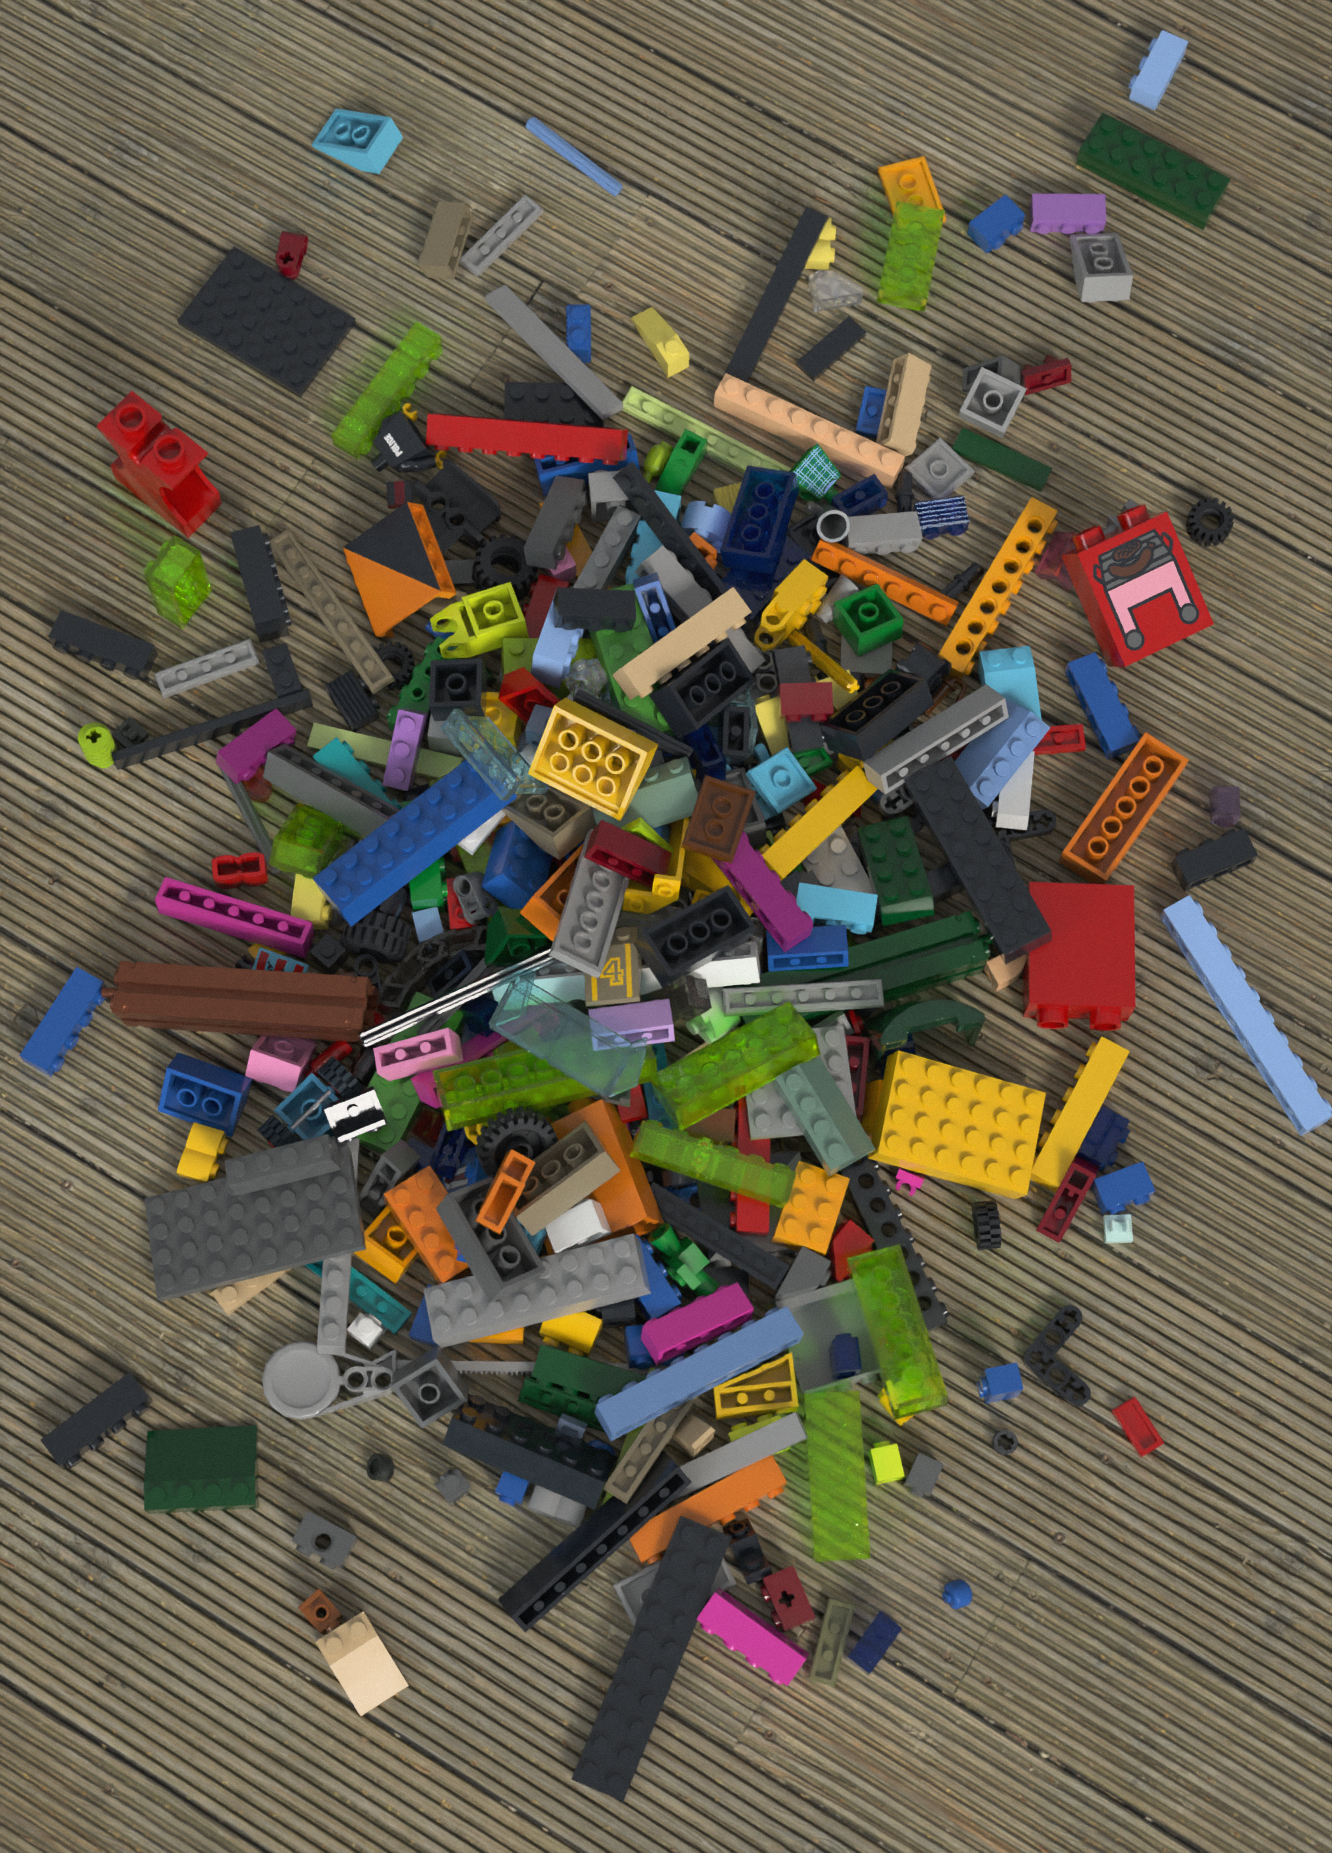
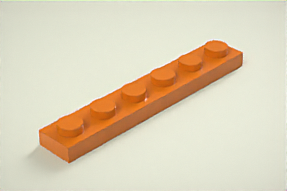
(895, 585)

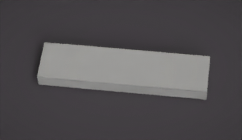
(501, 235)
(206, 668)

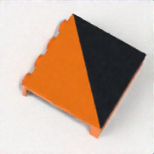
(398, 567)

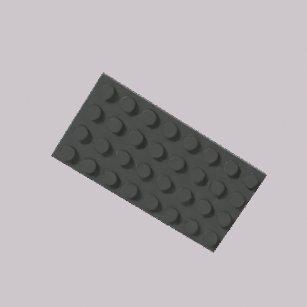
(216, 1238)

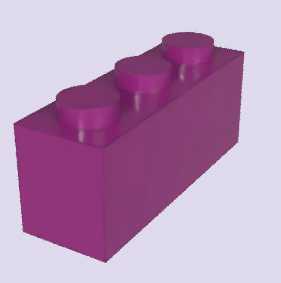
(250, 749)

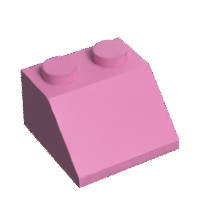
(280, 1061)

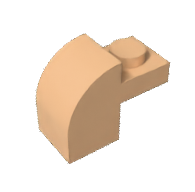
(1001, 974)

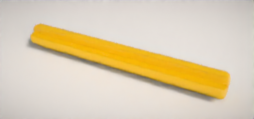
(824, 662)

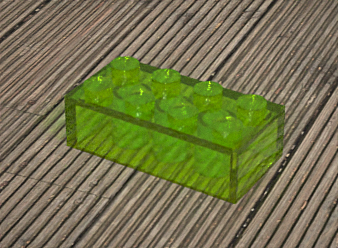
(910, 256)
(177, 581)

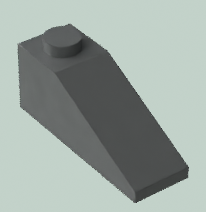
(390, 1171)

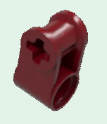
(291, 253)

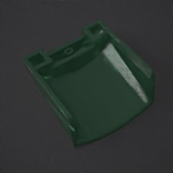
(892, 1024)

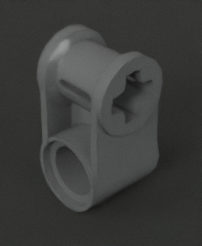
(474, 897)

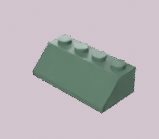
(663, 796)
(823, 1115)

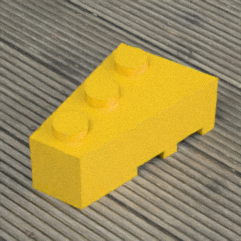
(758, 1392)

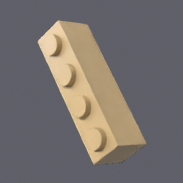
(903, 404)

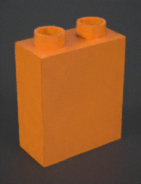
(627, 1195)

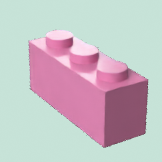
(418, 1054)

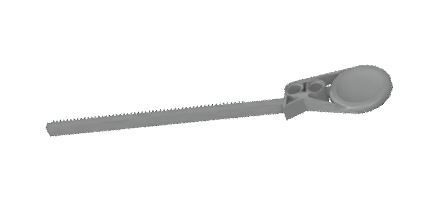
(307, 1383)

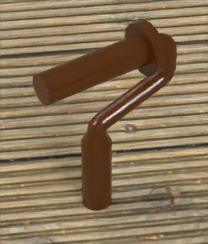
(945, 689)

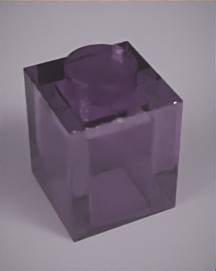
(1224, 805)

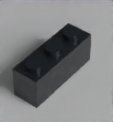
(594, 609)
(1213, 858)

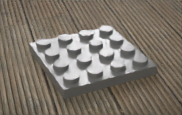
(765, 1107)

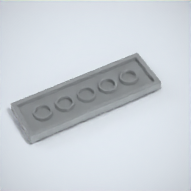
(589, 916)

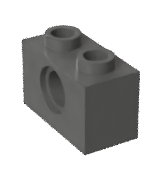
(341, 1541)

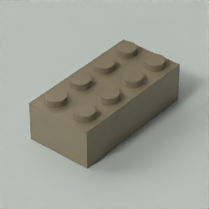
(563, 1178)

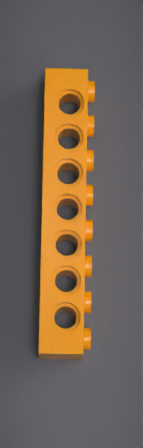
(1034, 515)

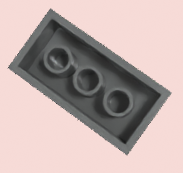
(498, 1261)

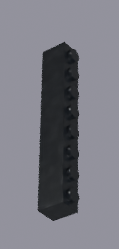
(592, 1544)

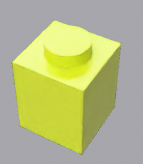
(886, 1462)

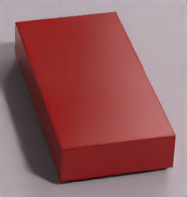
(1137, 1427)

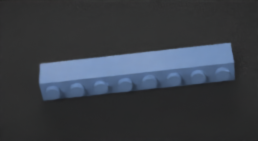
(698, 1373)

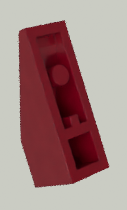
(1067, 1199)

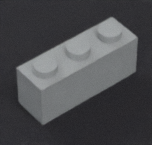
(884, 533)

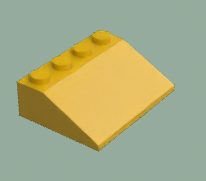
(592, 758)

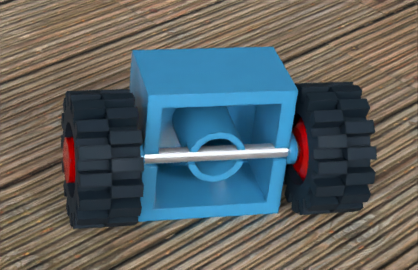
(304, 1106)

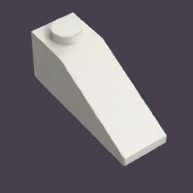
(1014, 798)

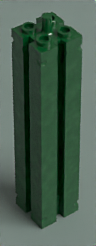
(904, 962)

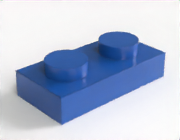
(870, 412)

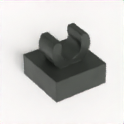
(129, 733)

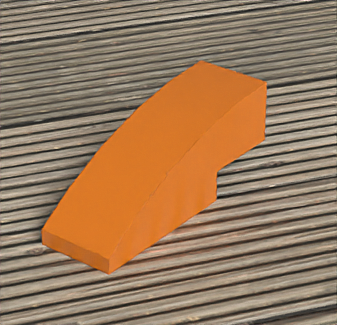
(504, 1191)

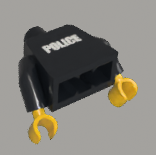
(403, 444)

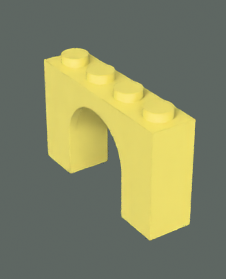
(773, 728)

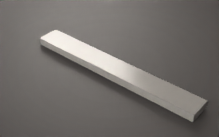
(554, 352)

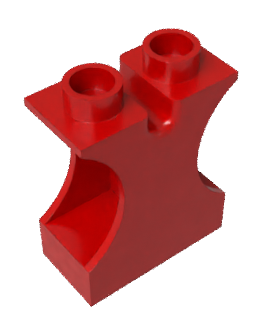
(159, 464)

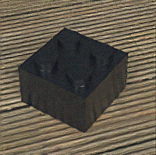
(457, 686)

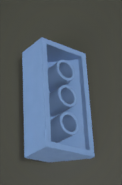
(999, 752)

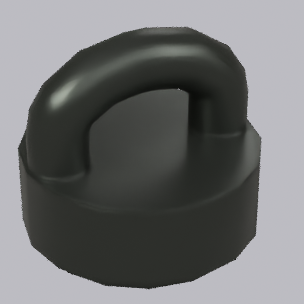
(380, 1467)

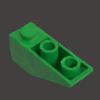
(682, 463)

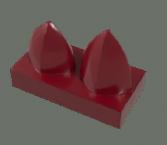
(1046, 376)

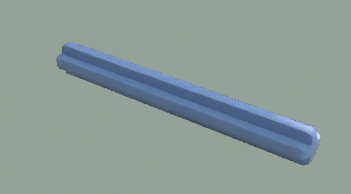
(574, 156)

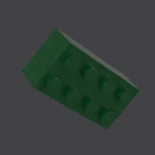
(895, 870)

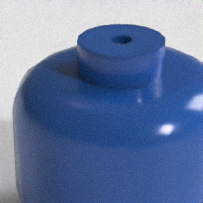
(957, 1594)

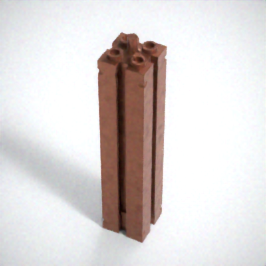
(243, 1001)

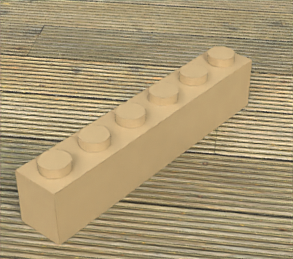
(681, 643)

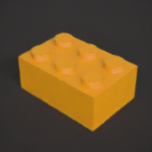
(811, 1210)

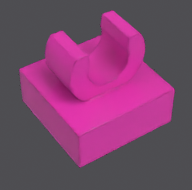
(913, 1178)

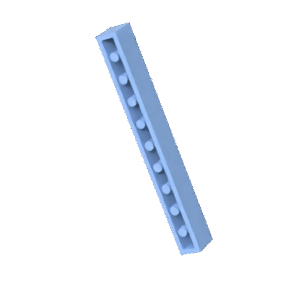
(1246, 1016)

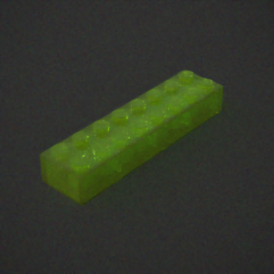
(486, 1086)

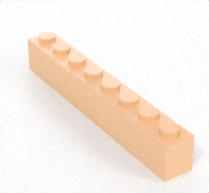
(807, 430)

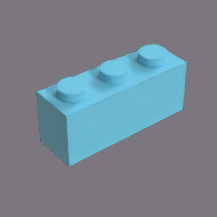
(838, 907)

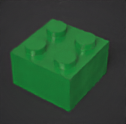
(867, 620)

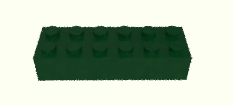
(1152, 171)

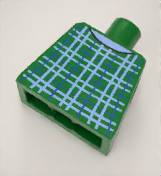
(816, 475)

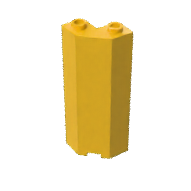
(665, 887)

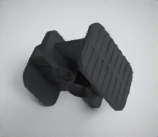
(462, 501)

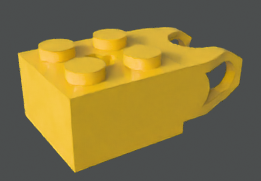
(791, 604)

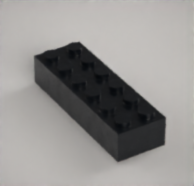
(530, 1450)

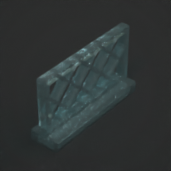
(491, 755)

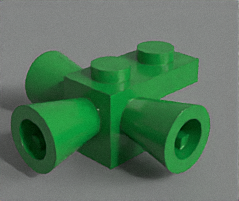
(683, 1260)

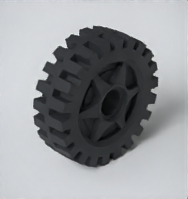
(515, 1129)

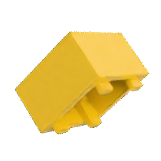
(504, 718)

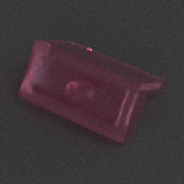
(1052, 563)

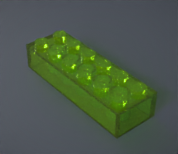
(735, 1065)
(897, 1332)
(836, 1476)

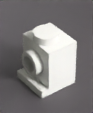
(366, 1330)

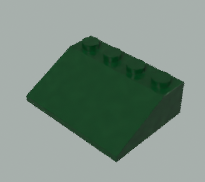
(201, 1469)

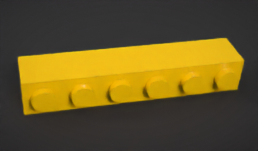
(818, 822)
(1078, 1113)

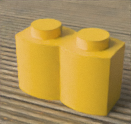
(202, 1153)

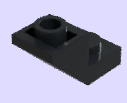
(747, 1551)

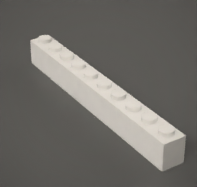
(732, 968)

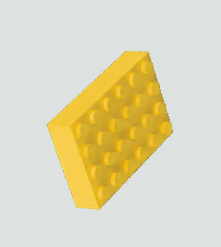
(957, 1125)

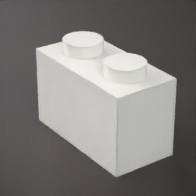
(578, 1226)

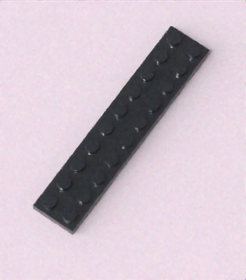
(651, 1658)

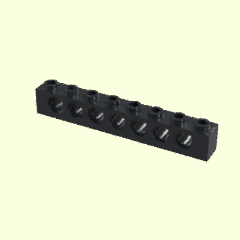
(891, 1215)

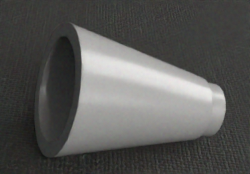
(842, 588)

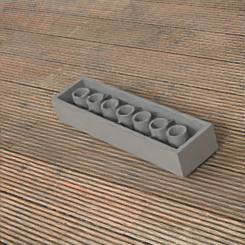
(570, 1284)

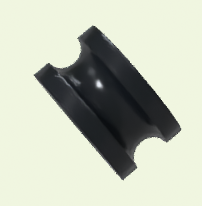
(1009, 1435)

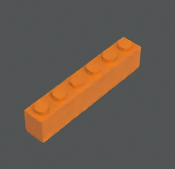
(711, 1506)

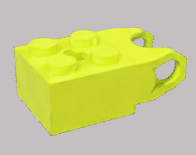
(481, 622)

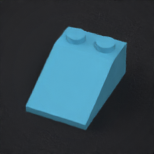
(359, 139)
(1011, 675)

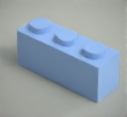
(1157, 69)

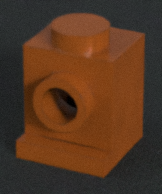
(315, 1602)

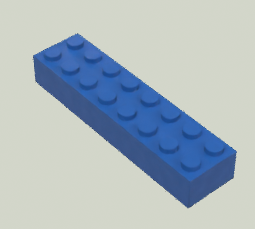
(408, 842)

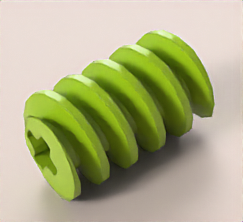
(97, 744)

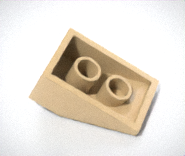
(362, 1663)

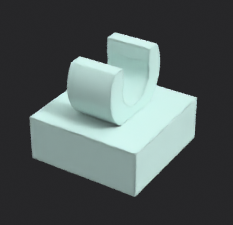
(1117, 1228)

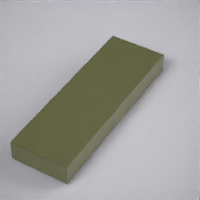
(831, 1642)

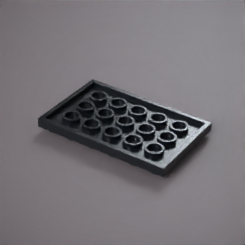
(267, 321)

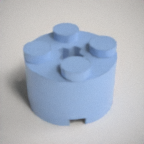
(706, 522)

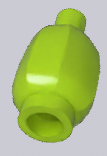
(657, 460)

